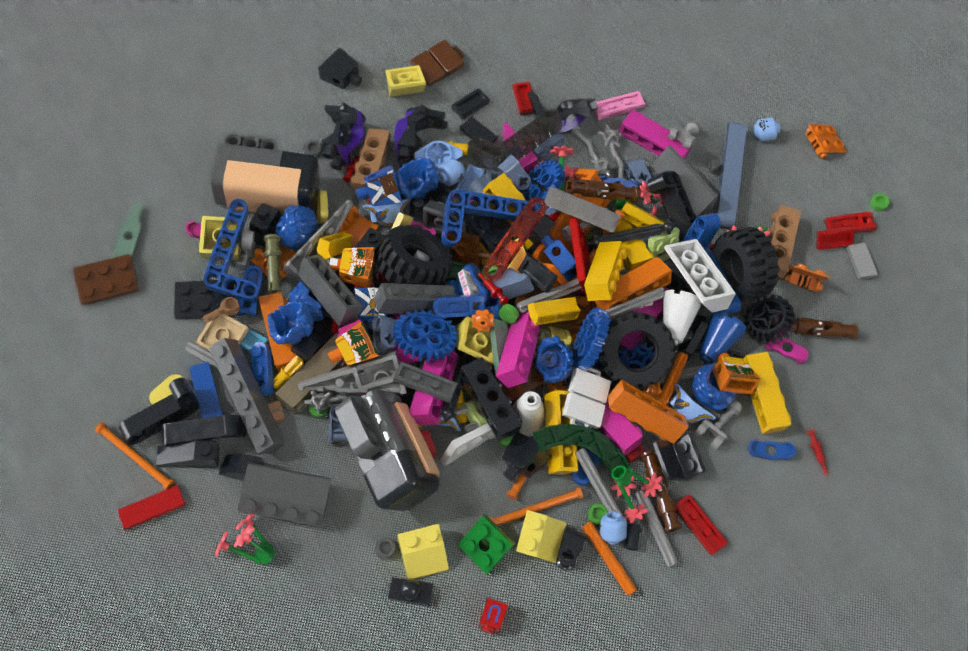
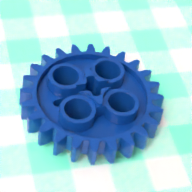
(547, 174)
(425, 335)
(590, 338)

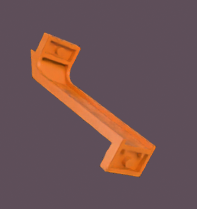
(563, 221)

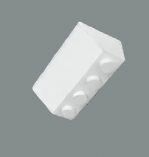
(701, 274)

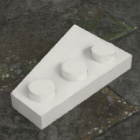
(465, 443)

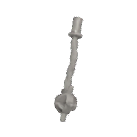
(611, 138)
(602, 165)
(322, 401)

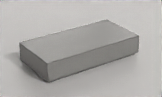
(861, 261)

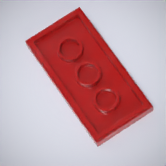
(581, 252)

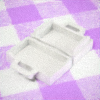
(586, 398)

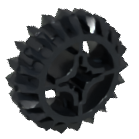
(778, 324)

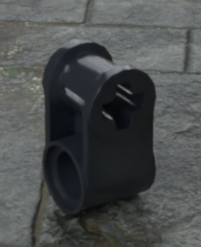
(571, 546)

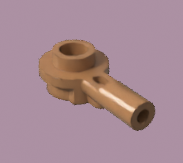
(228, 306)

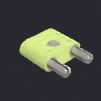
(472, 414)

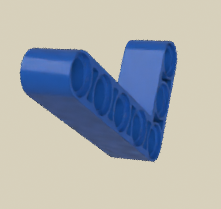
(483, 210)
(704, 230)
(227, 254)

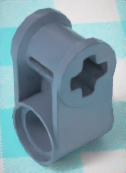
(637, 171)
(515, 172)
(481, 182)
(383, 333)
(335, 431)

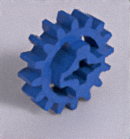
(638, 354)

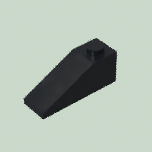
(189, 454)

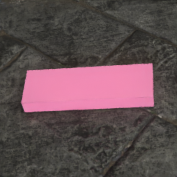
(619, 105)

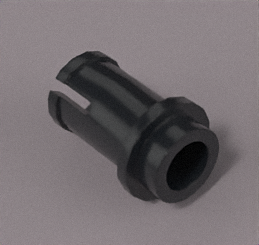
(632, 537)

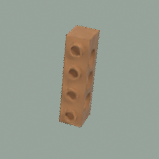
(371, 156)
(789, 219)

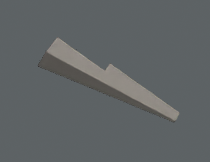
(310, 247)
(360, 377)

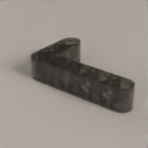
(519, 143)

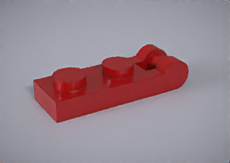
(854, 220)

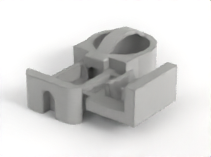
(248, 246)

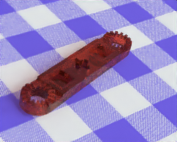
(508, 249)

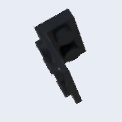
(679, 460)

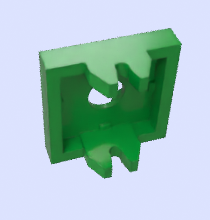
(499, 544)

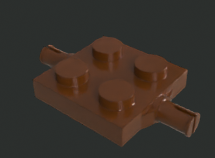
(468, 249)

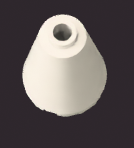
(679, 313)
(531, 411)

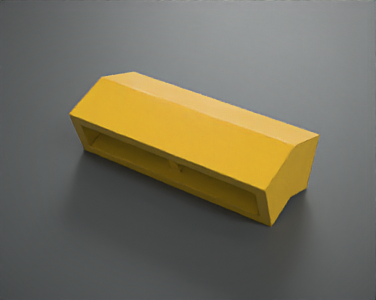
(638, 216)
(334, 244)
(554, 311)

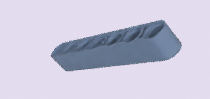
(731, 173)

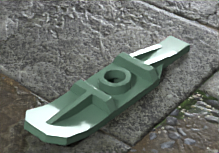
(129, 227)

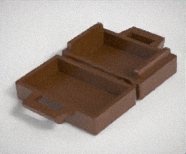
(439, 62)

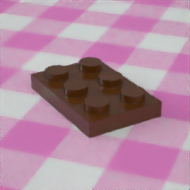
(105, 279)

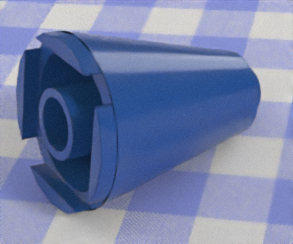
(720, 336)

